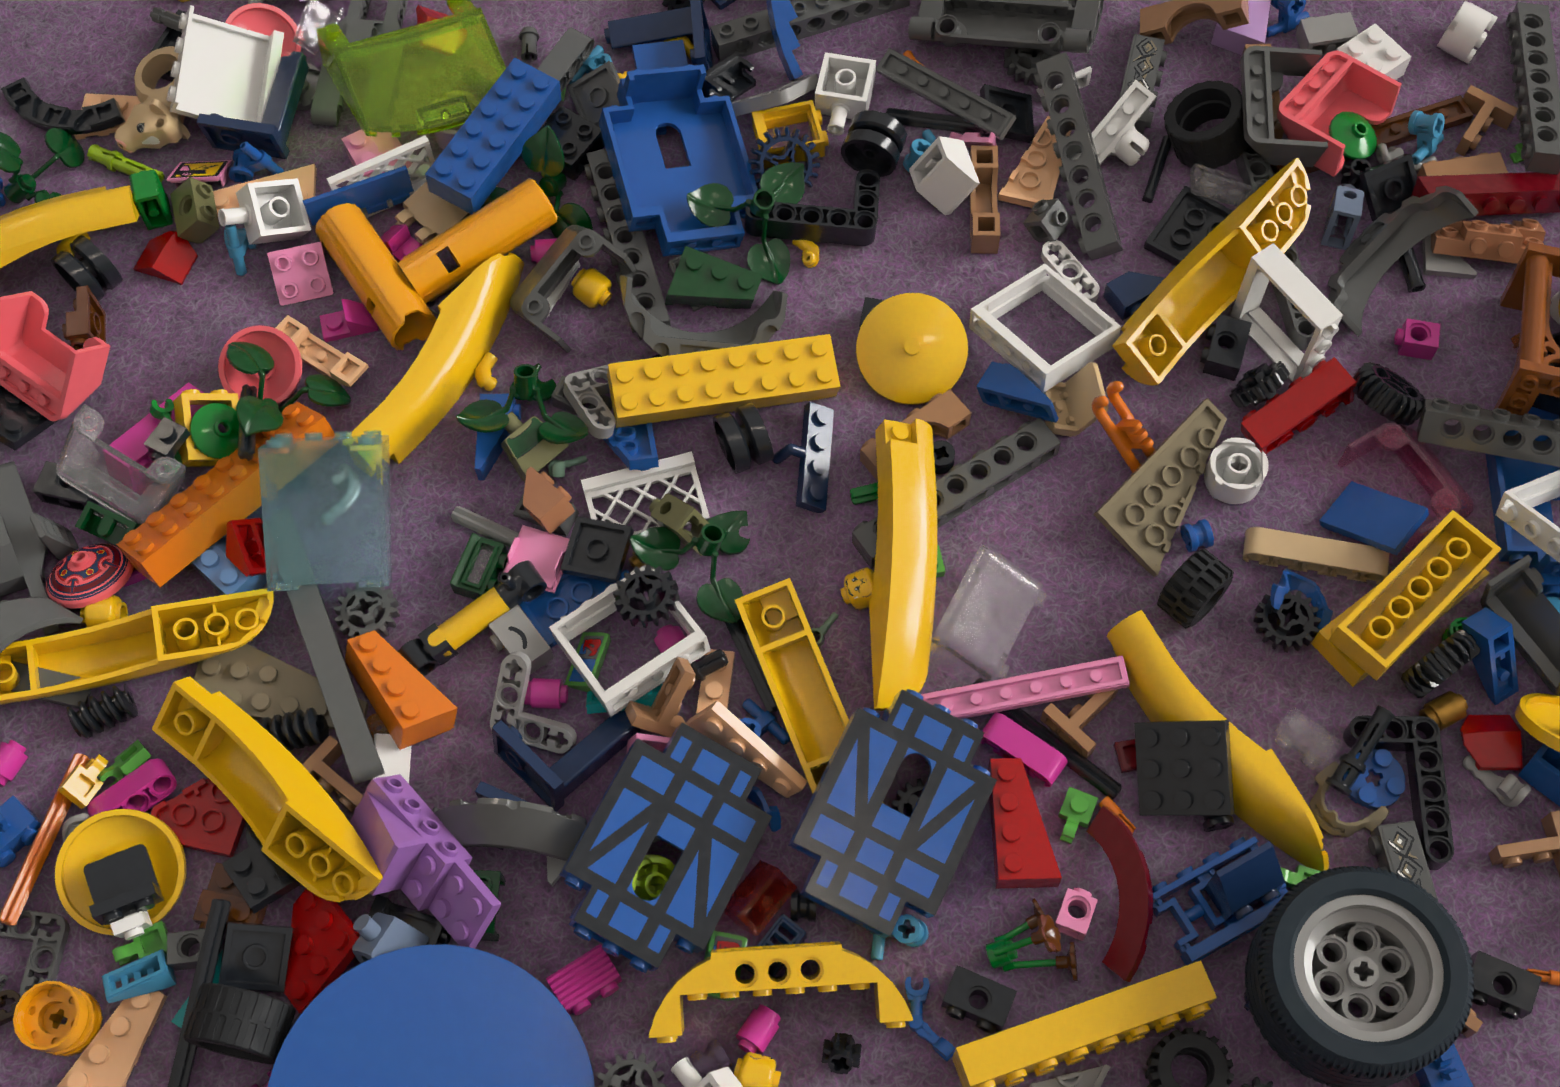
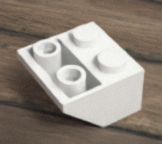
(945, 174)

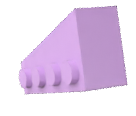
(1236, 38)

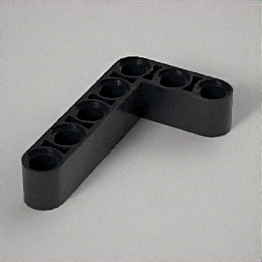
(825, 223)
(1419, 777)

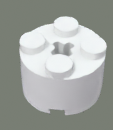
(1466, 31)
(1235, 471)

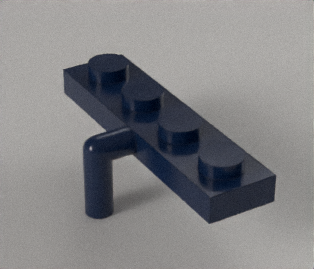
(813, 456)

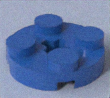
(1390, 785)

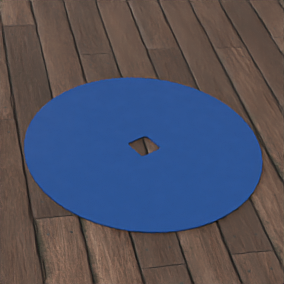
(434, 1022)

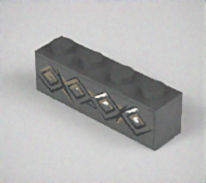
(1143, 66)
(1401, 852)

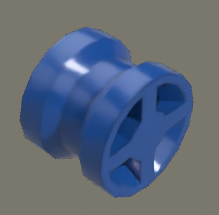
(1197, 535)

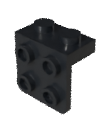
(122, 885)

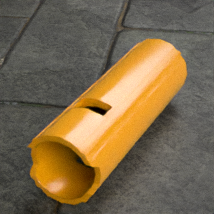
(485, 233)
(375, 275)

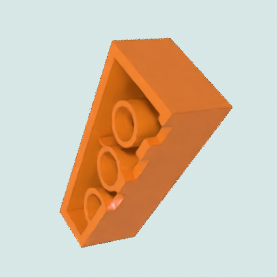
(398, 691)

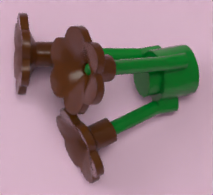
(1004, 950)

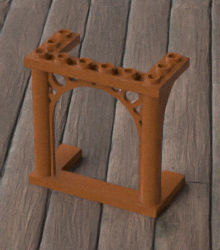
(1531, 293)

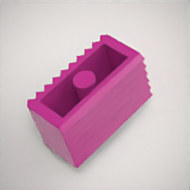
(585, 980)

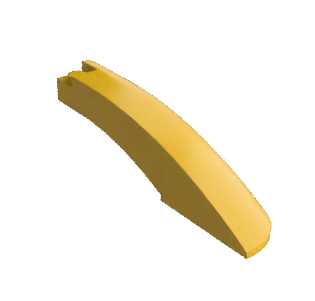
(63, 217)
(1212, 276)
(447, 362)
(904, 559)
(137, 644)
(795, 674)
(1261, 786)
(271, 791)

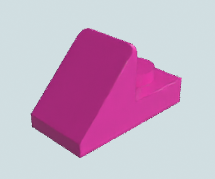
(399, 241)
(349, 322)

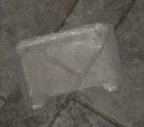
(111, 475)
(986, 616)

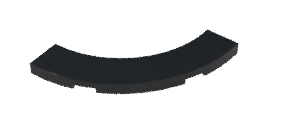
(49, 116)

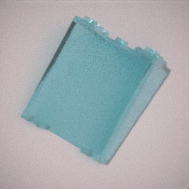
(326, 509)

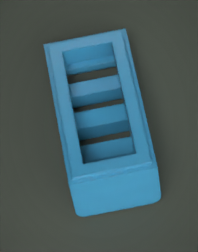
(159, 977)

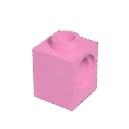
(1073, 926)

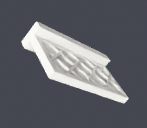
(380, 164)
(626, 479)

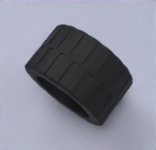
(1201, 104)
(239, 1023)

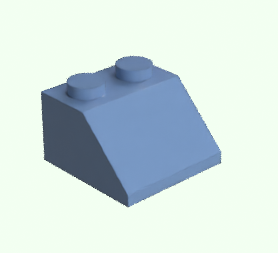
(223, 573)

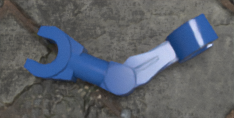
(917, 999)

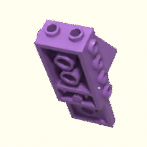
(423, 859)

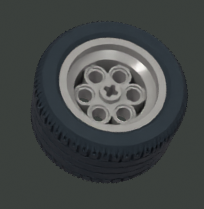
(1398, 923)

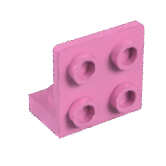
(300, 273)

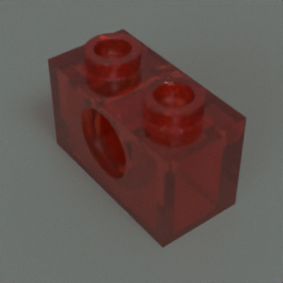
(759, 898)

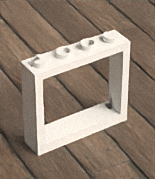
(1303, 294)
(1043, 375)
(1518, 512)
(644, 678)

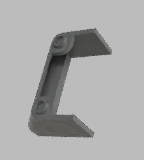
(1260, 77)
(531, 296)
(1535, 621)

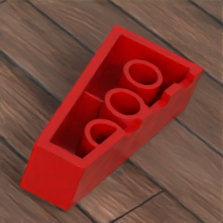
(1299, 405)
(1018, 834)

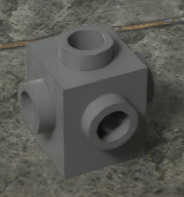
(1047, 220)

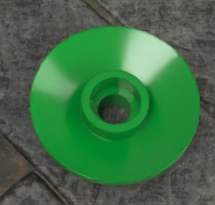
(1355, 134)
(207, 435)

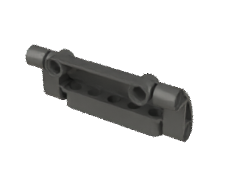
(1010, 23)

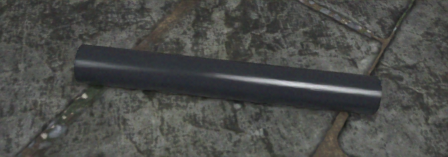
(1157, 169)

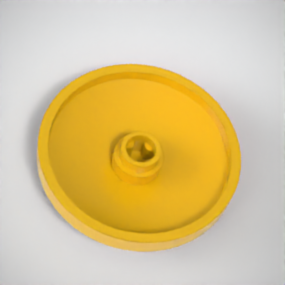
(911, 348)
(1541, 717)
(107, 835)

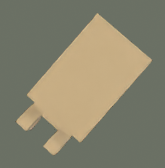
(431, 212)

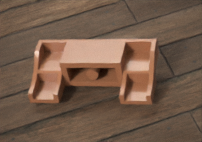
(1487, 240)

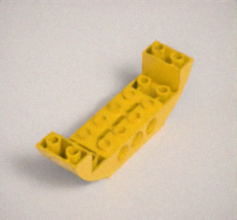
(835, 968)

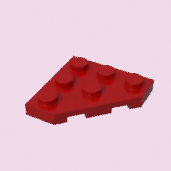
(203, 819)
(318, 948)

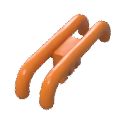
(1128, 431)

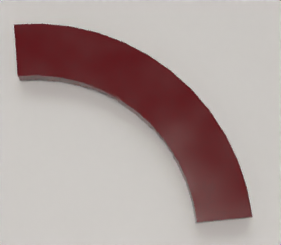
(1134, 893)

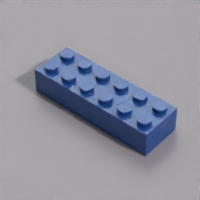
(493, 136)

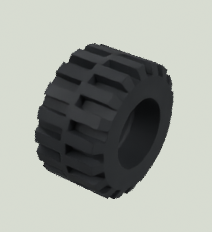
(1195, 588)
(1192, 1044)

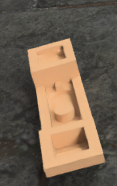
(321, 356)

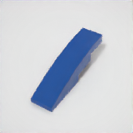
(780, 15)

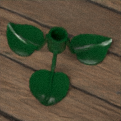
(544, 154)
(780, 183)
(23, 186)
(262, 414)
(490, 416)
(661, 548)

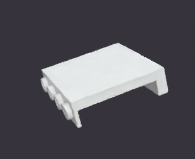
(222, 69)

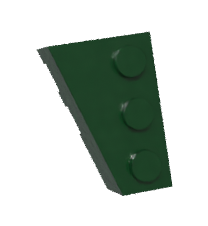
(712, 282)

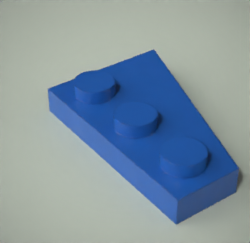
(635, 446)

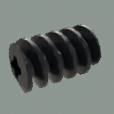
(102, 712)
(298, 729)

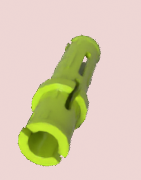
(115, 161)

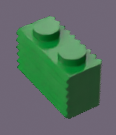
(151, 199)

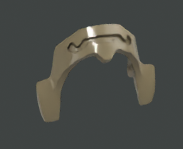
(1329, 818)

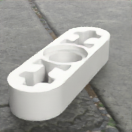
(1068, 260)

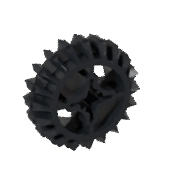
(1388, 394)
(1440, 663)

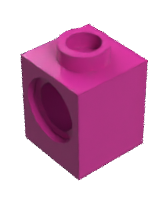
(1426, 334)

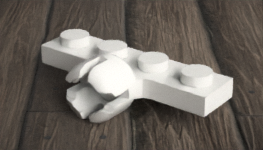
(1117, 131)

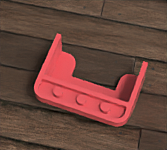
(1333, 87)
(41, 365)

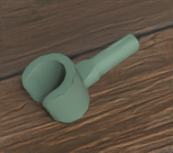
(557, 467)
(824, 628)

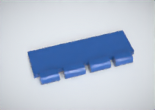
(367, 194)

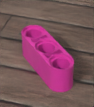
(1014, 741)
(137, 790)

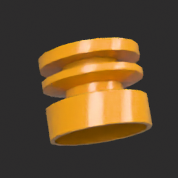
(40, 1016)

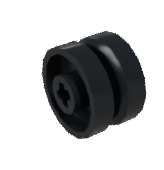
(874, 142)
(87, 267)
(743, 438)

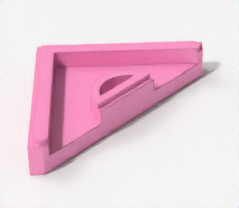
(975, 138)

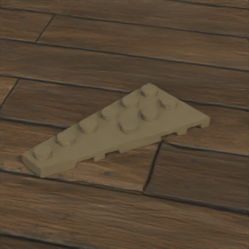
(1157, 494)
(263, 684)

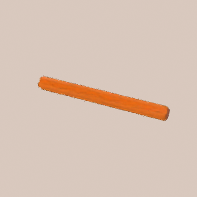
(39, 851)

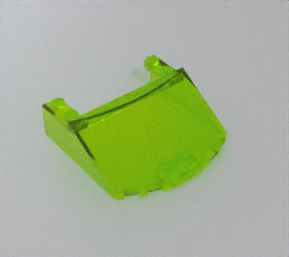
(416, 75)

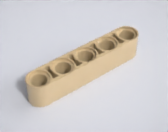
(1315, 553)

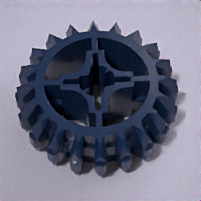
(788, 150)

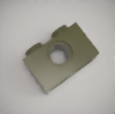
(194, 210)

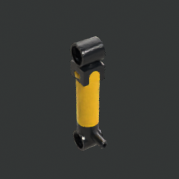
(440, 642)

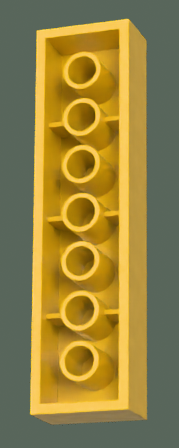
(722, 380)
(1086, 1027)

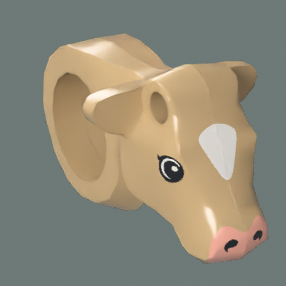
(151, 120)

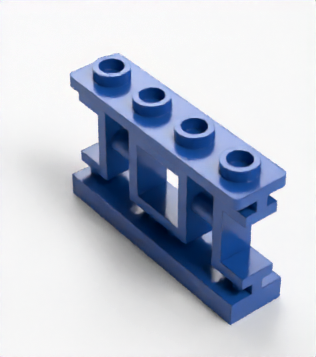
(1233, 928)

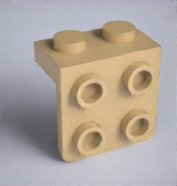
(1074, 400)

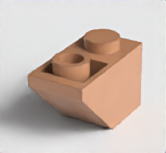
(544, 502)

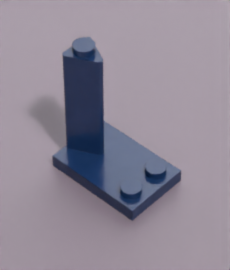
(666, 26)
(277, 119)
(573, 768)

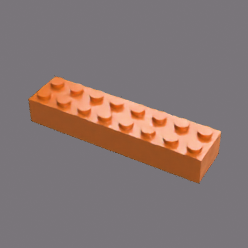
(201, 512)

